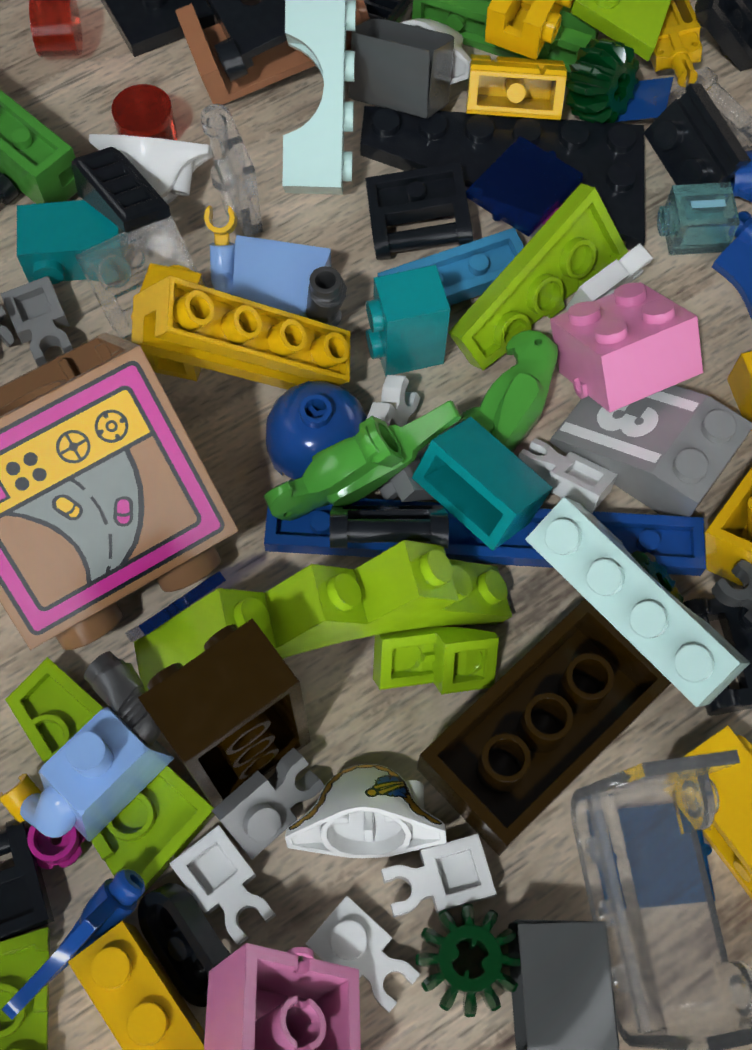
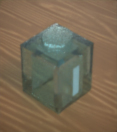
(698, 218)

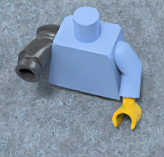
(276, 273)
(99, 765)

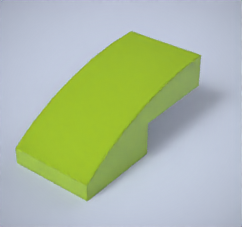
(440, 655)

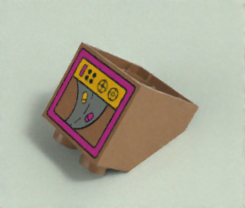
(97, 493)

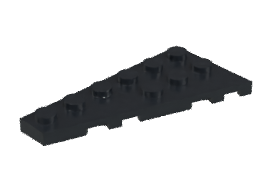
(604, 152)

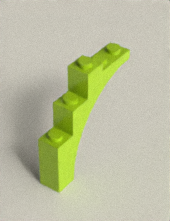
(327, 605)

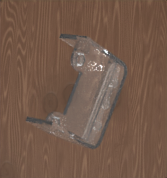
(658, 905)

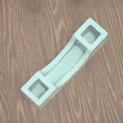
(315, 152)
(636, 604)

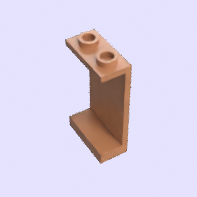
(268, 66)

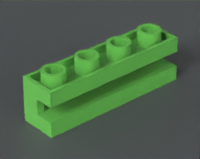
(470, 17)
(34, 155)

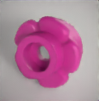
(52, 855)

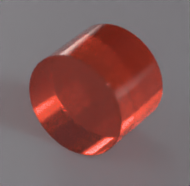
(55, 27)
(144, 112)

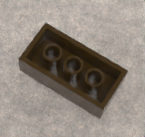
(229, 710)
(541, 726)

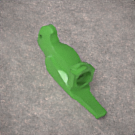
(520, 393)
(358, 464)

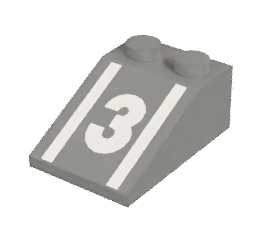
(660, 446)

